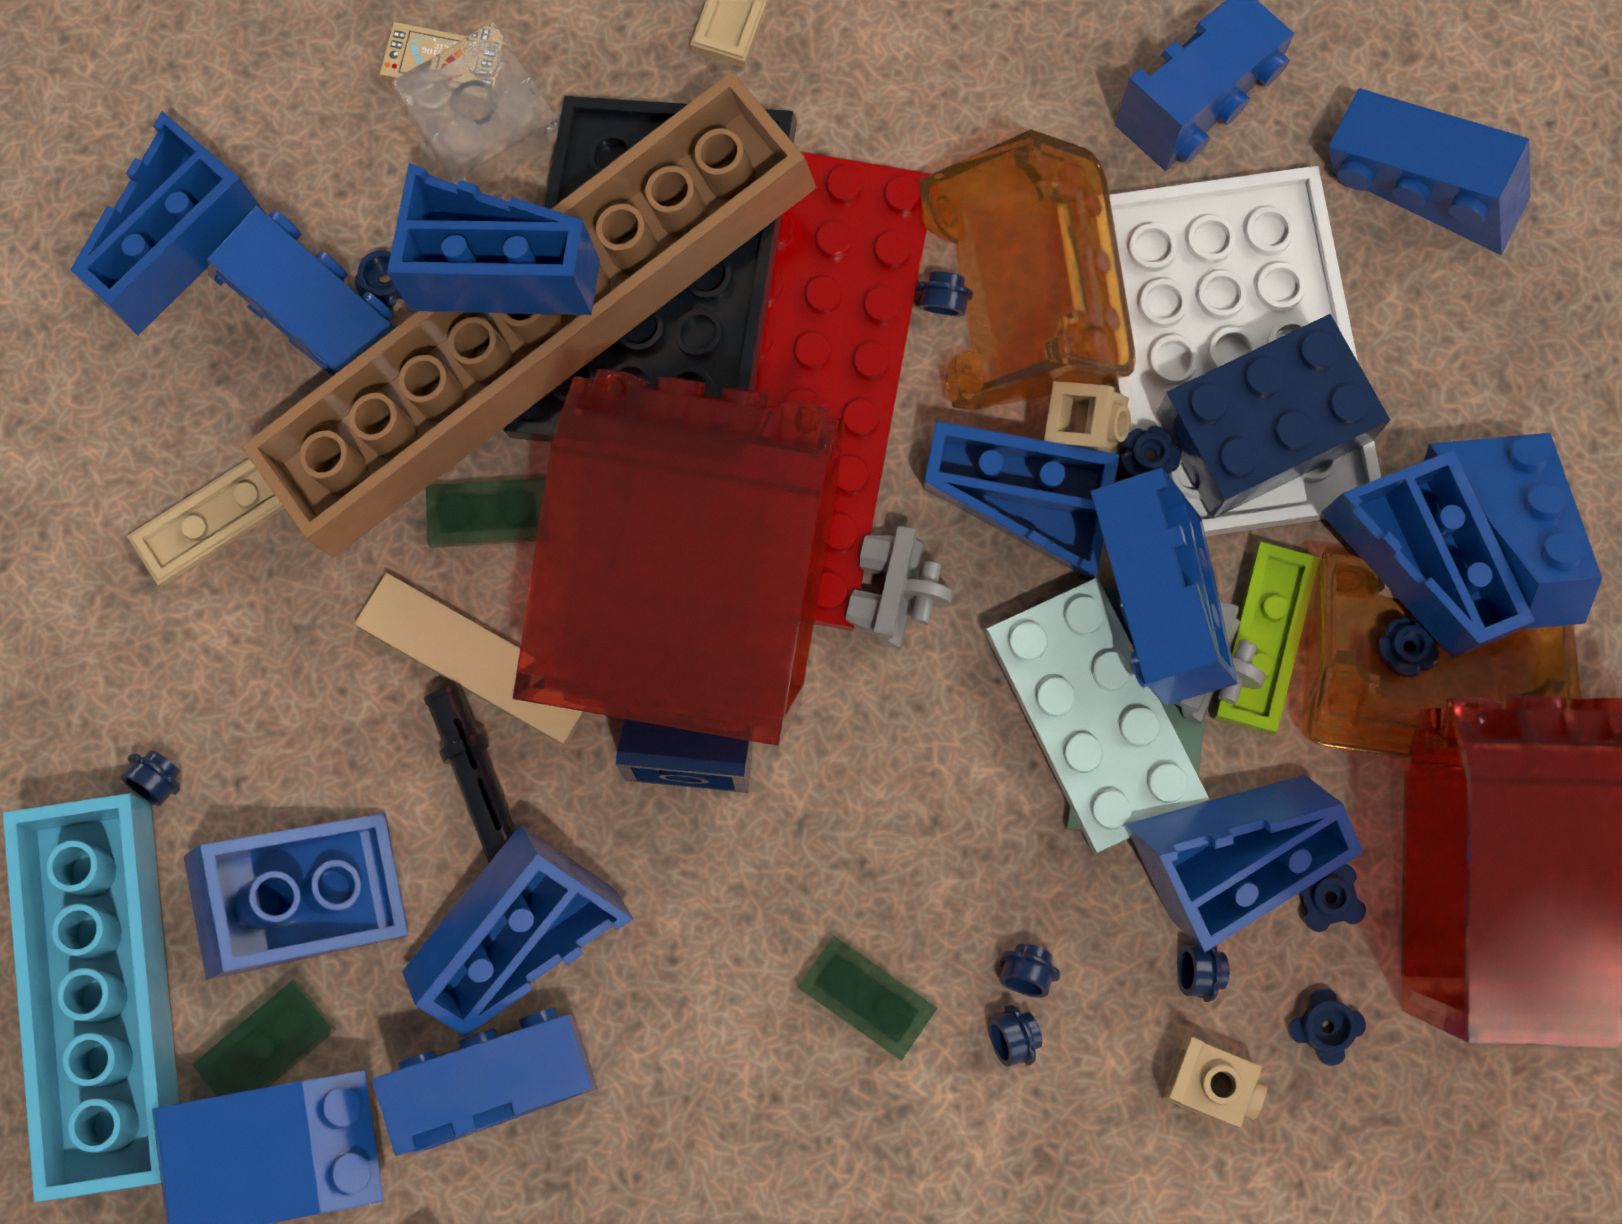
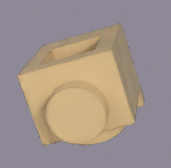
(1100, 420)
(1191, 1083)

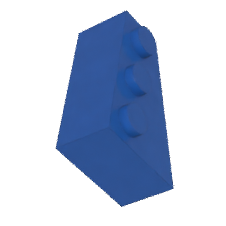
(488, 253)
(1025, 489)
(1533, 521)
(1243, 854)
(509, 930)
(483, 1082)

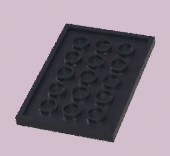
(706, 330)

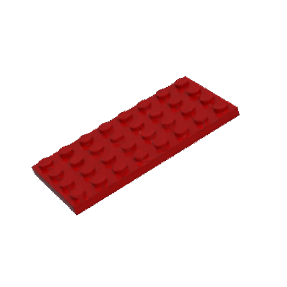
(842, 332)

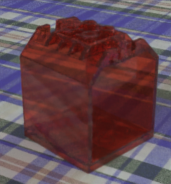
(680, 556)
(1515, 871)

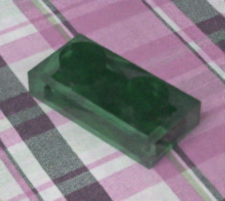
(484, 512)
(867, 998)
(266, 1043)

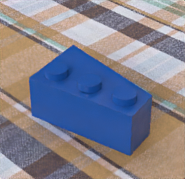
(1203, 81)
(1435, 166)
(162, 227)
(298, 291)
(1434, 552)
(1165, 587)

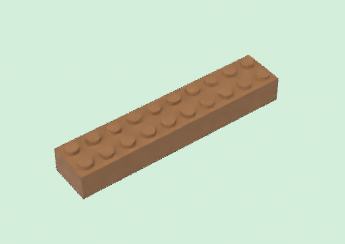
(461, 377)

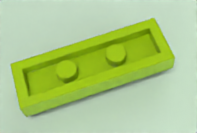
(1273, 621)

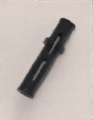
(471, 767)

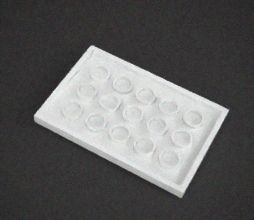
(1216, 277)

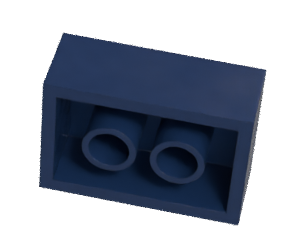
(1272, 415)

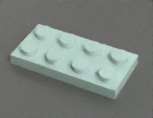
(1092, 716)

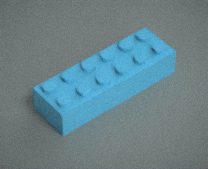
(90, 992)

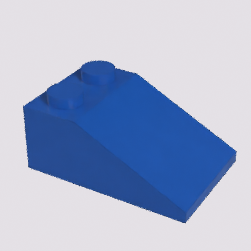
(294, 894)
(269, 1153)

